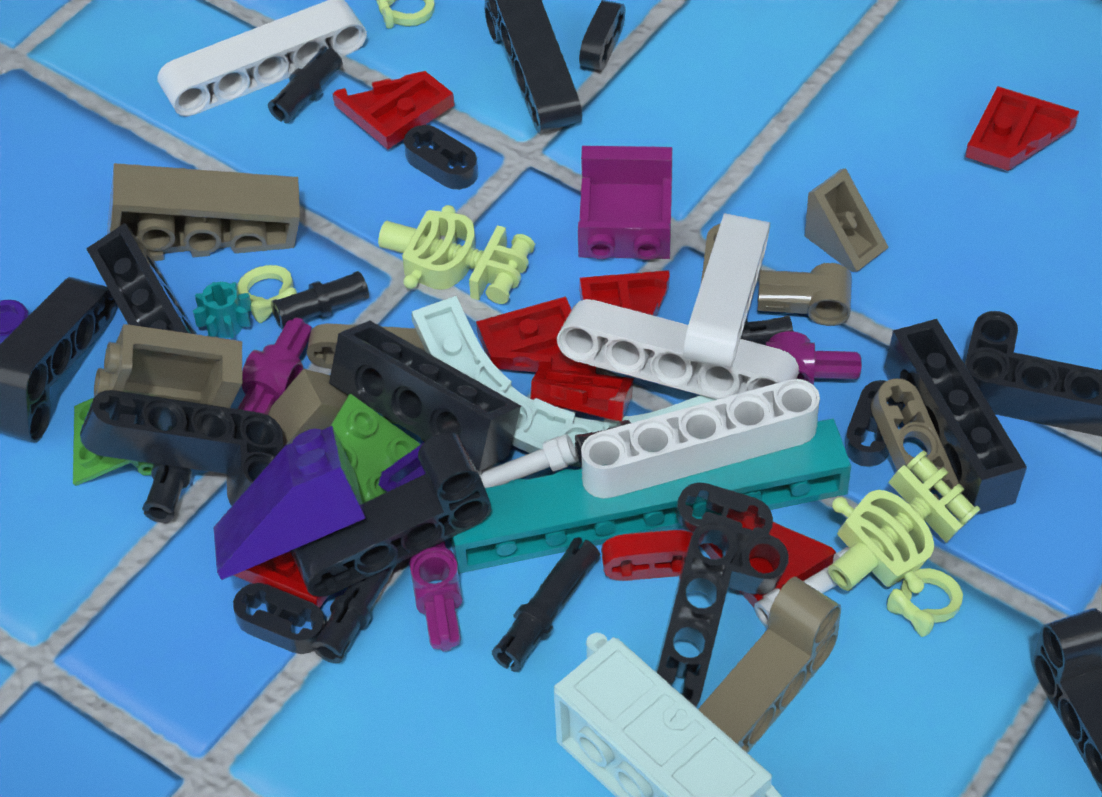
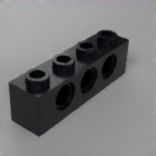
(137, 282)
(423, 392)
(962, 417)

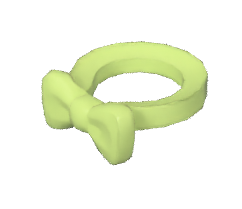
(395, 17)
(261, 307)
(924, 620)

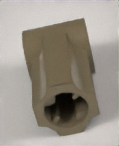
(820, 294)

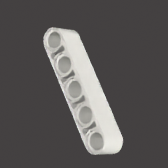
(259, 57)
(726, 291)
(654, 348)
(731, 432)

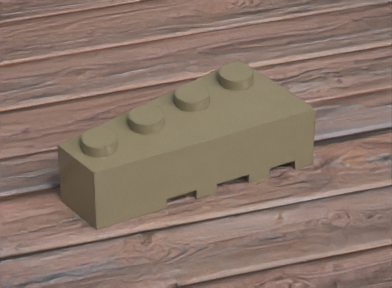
(204, 209)

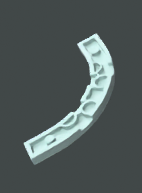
(450, 338)

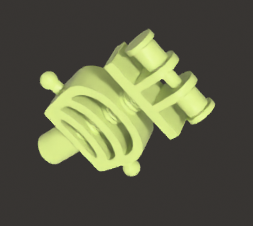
(444, 263)
(891, 532)

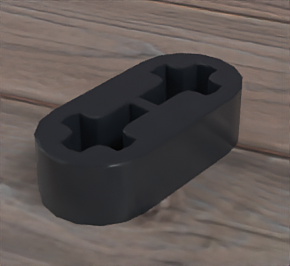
(602, 35)
(437, 161)
(861, 423)
(723, 502)
(282, 613)

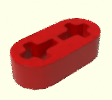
(645, 555)

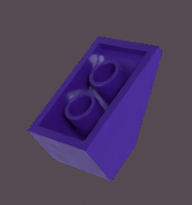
(291, 503)

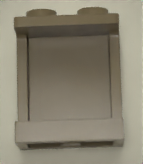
(172, 366)

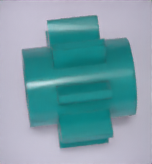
(222, 309)

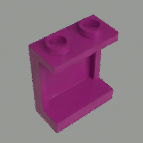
(625, 202)

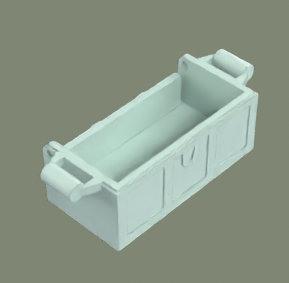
(644, 734)

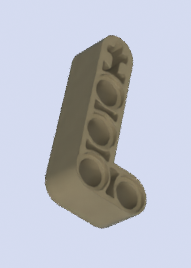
(777, 666)

